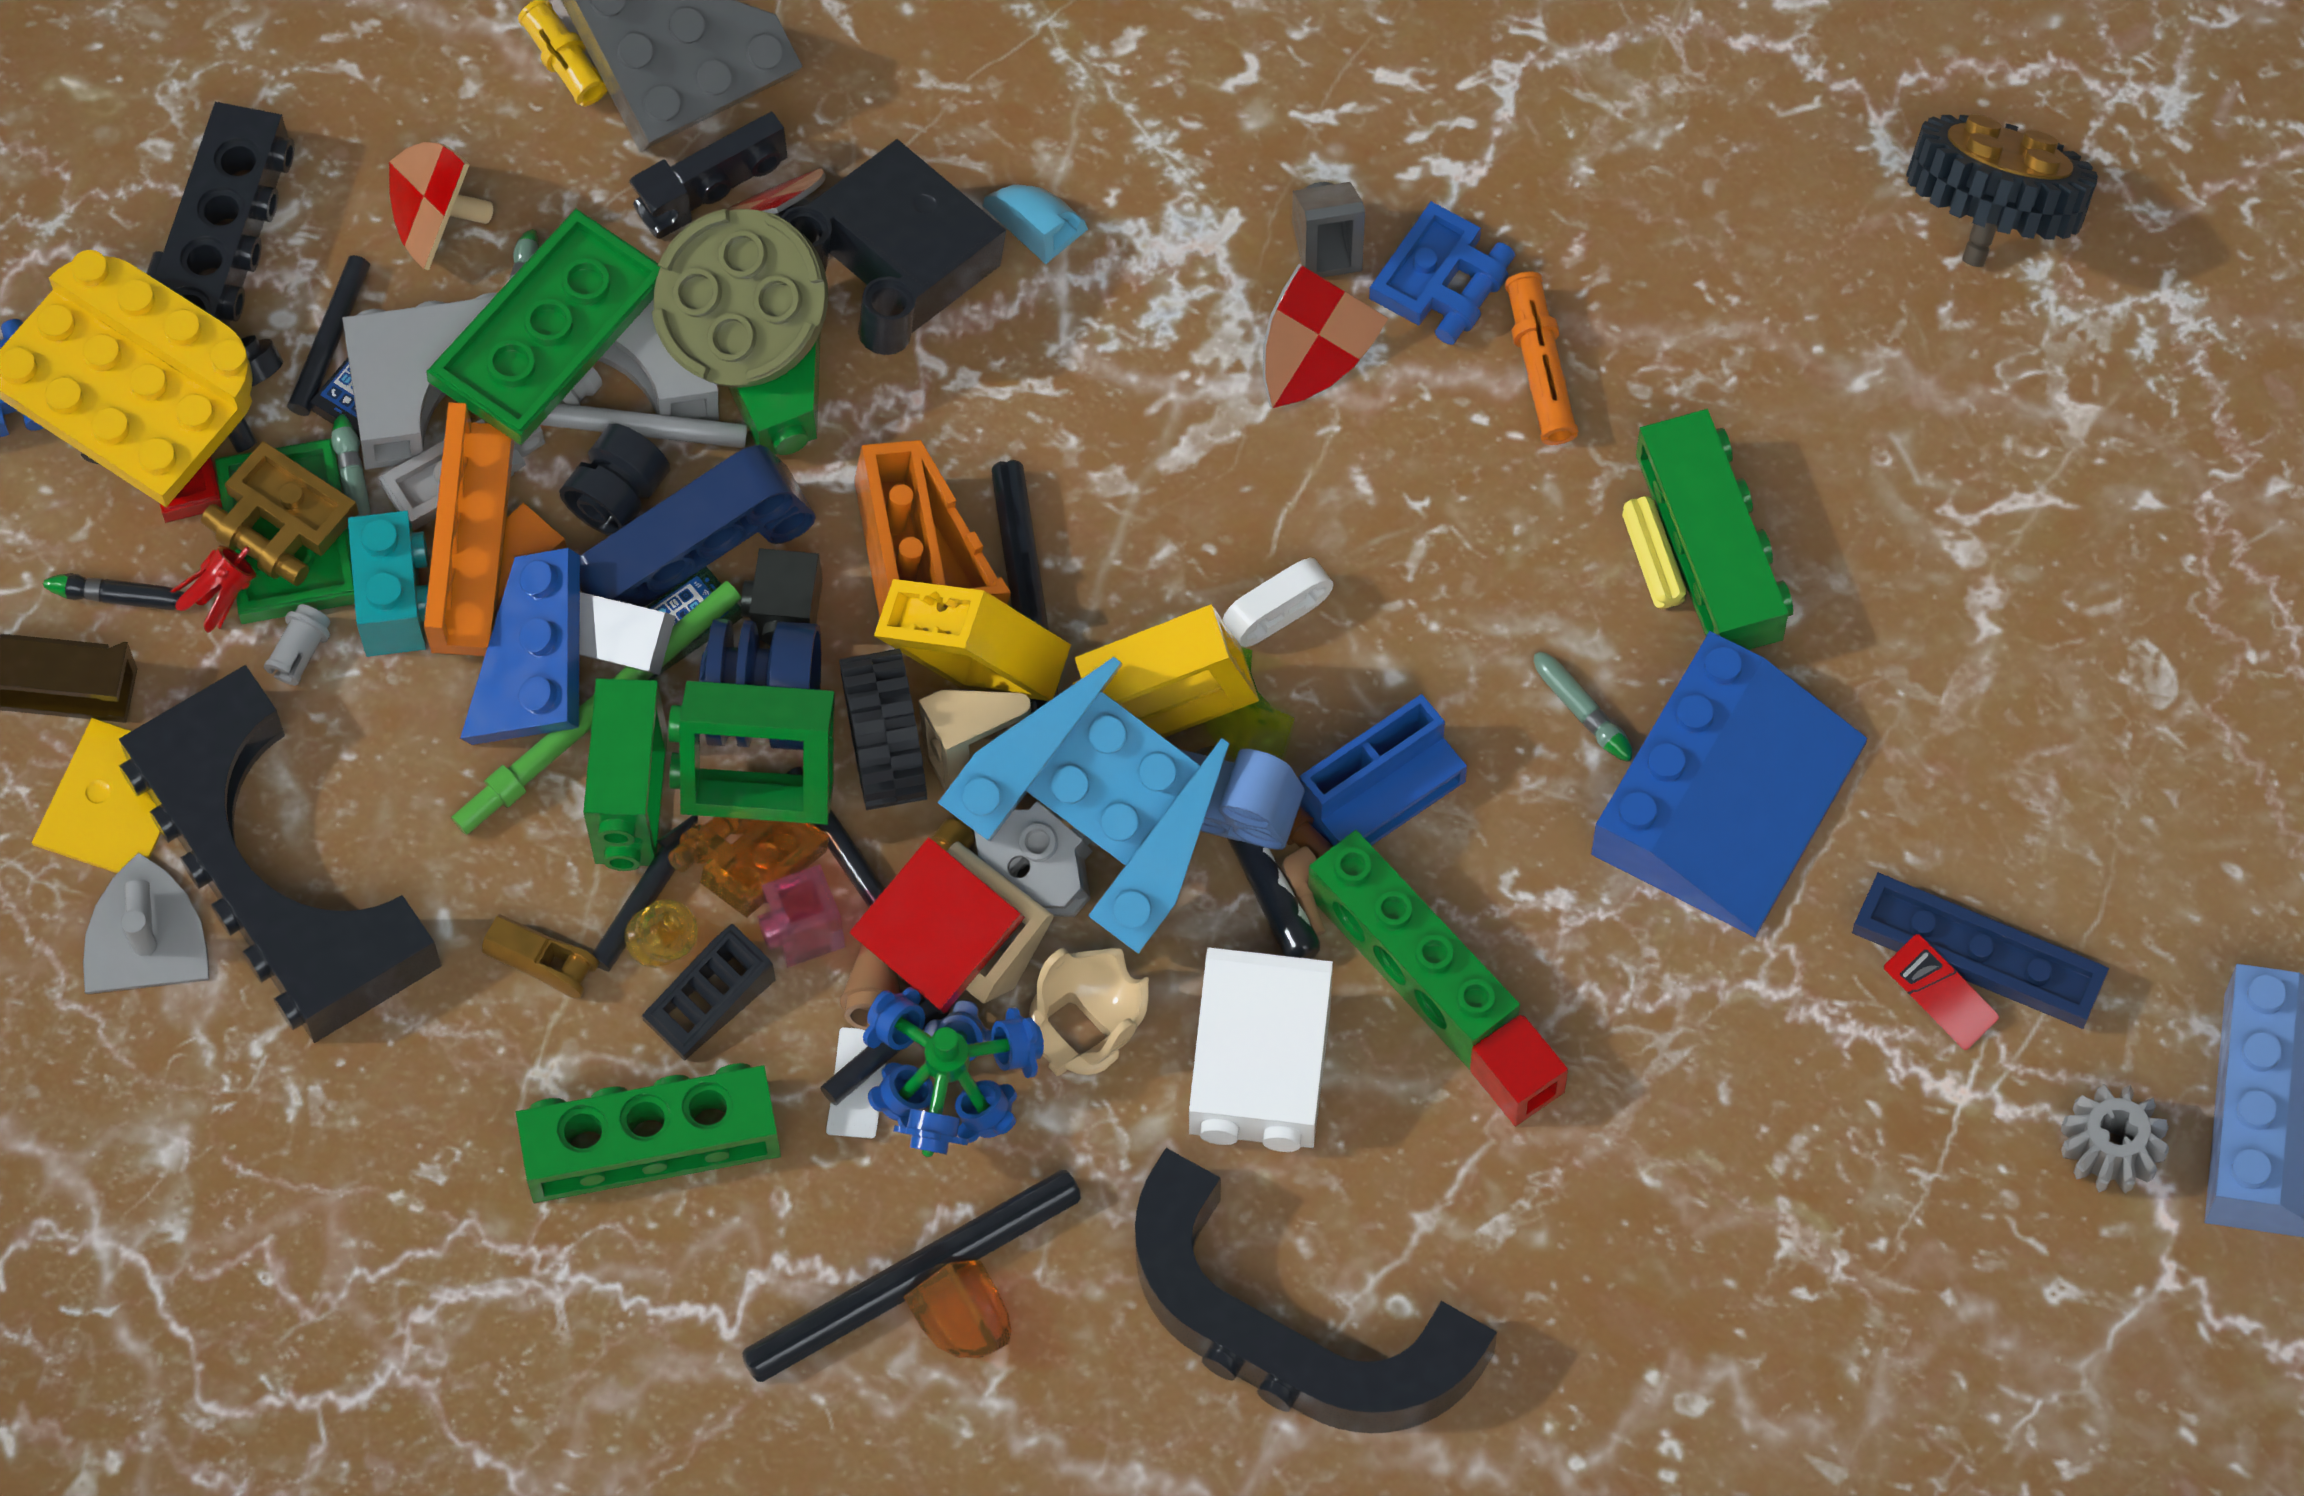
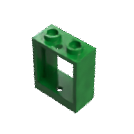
(754, 713)
(625, 773)

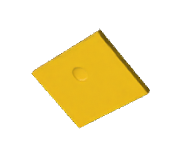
(94, 808)

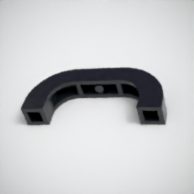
(1273, 1357)

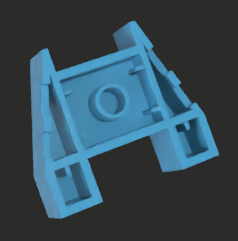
(1108, 782)

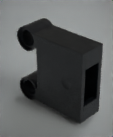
(905, 238)

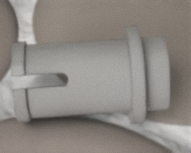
(298, 643)

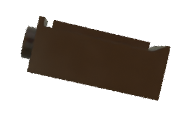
(66, 678)

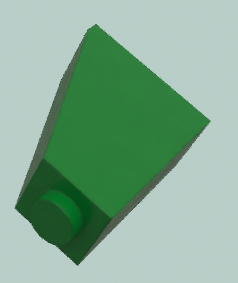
(785, 409)

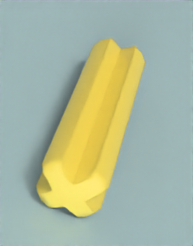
(1654, 552)

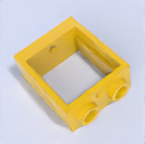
(973, 640)
(1177, 672)

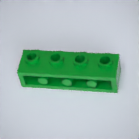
(1712, 530)

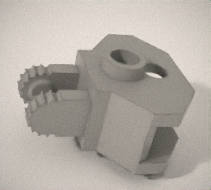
(1050, 849)

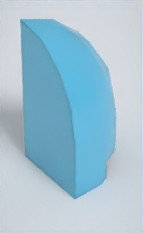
(1036, 218)

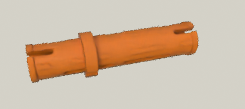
(1536, 336)

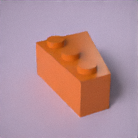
(914, 524)

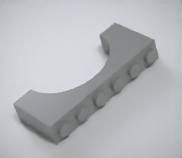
(397, 347)

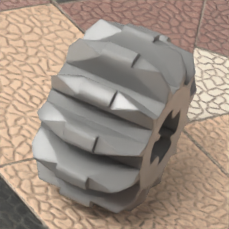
(2090, 1135)

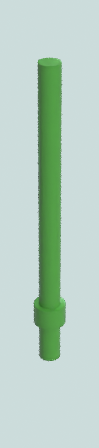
(508, 784)

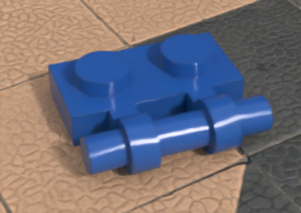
(1428, 261)

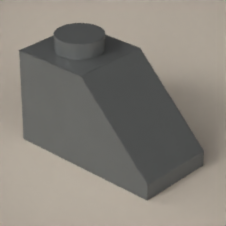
(1329, 228)

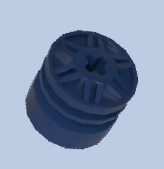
(789, 663)

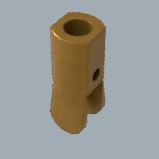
(533, 953)

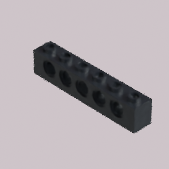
(232, 142)

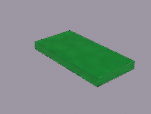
(547, 327)

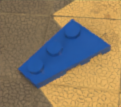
(532, 654)

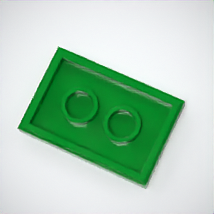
(329, 576)

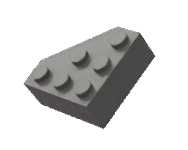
(681, 58)

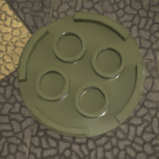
(740, 297)

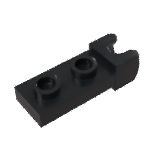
(707, 175)

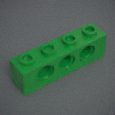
(1410, 945)
(625, 1159)

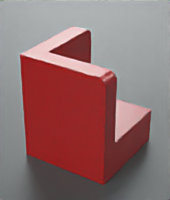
(1518, 1069)

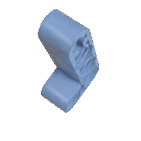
(1253, 799)

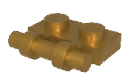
(289, 498)

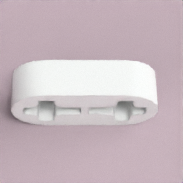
(1278, 602)

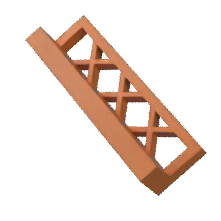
(468, 535)

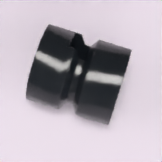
(620, 474)

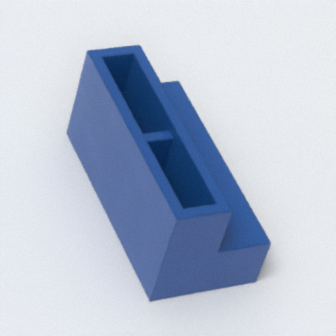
(1383, 775)

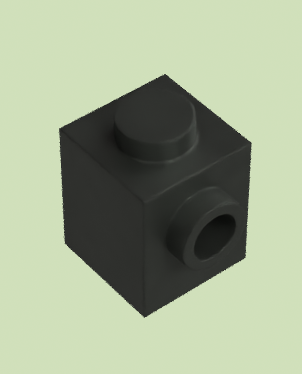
(783, 590)

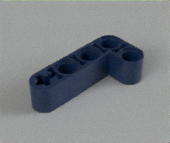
(696, 527)

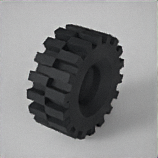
(883, 729)

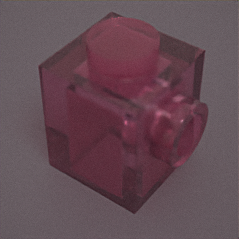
(801, 917)

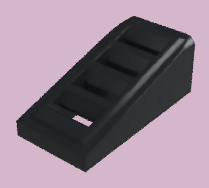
(695, 977)

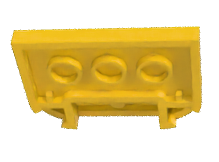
(128, 373)

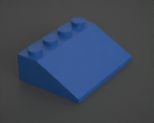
(1728, 786)

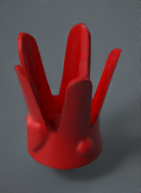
(222, 572)

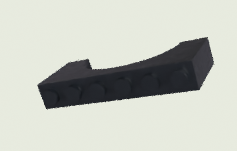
(320, 959)

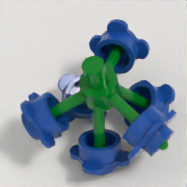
(948, 1052)

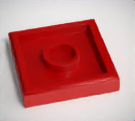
(936, 925)

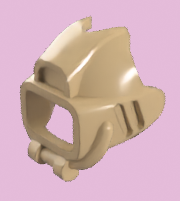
(1102, 991)

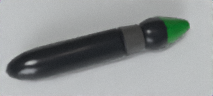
(112, 591)

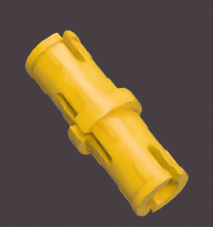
(562, 52)

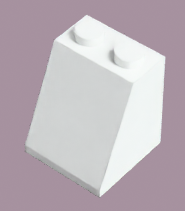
(1260, 1049)

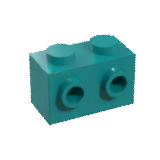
(387, 582)

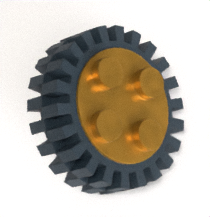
(2000, 180)

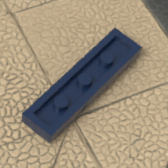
(1983, 950)

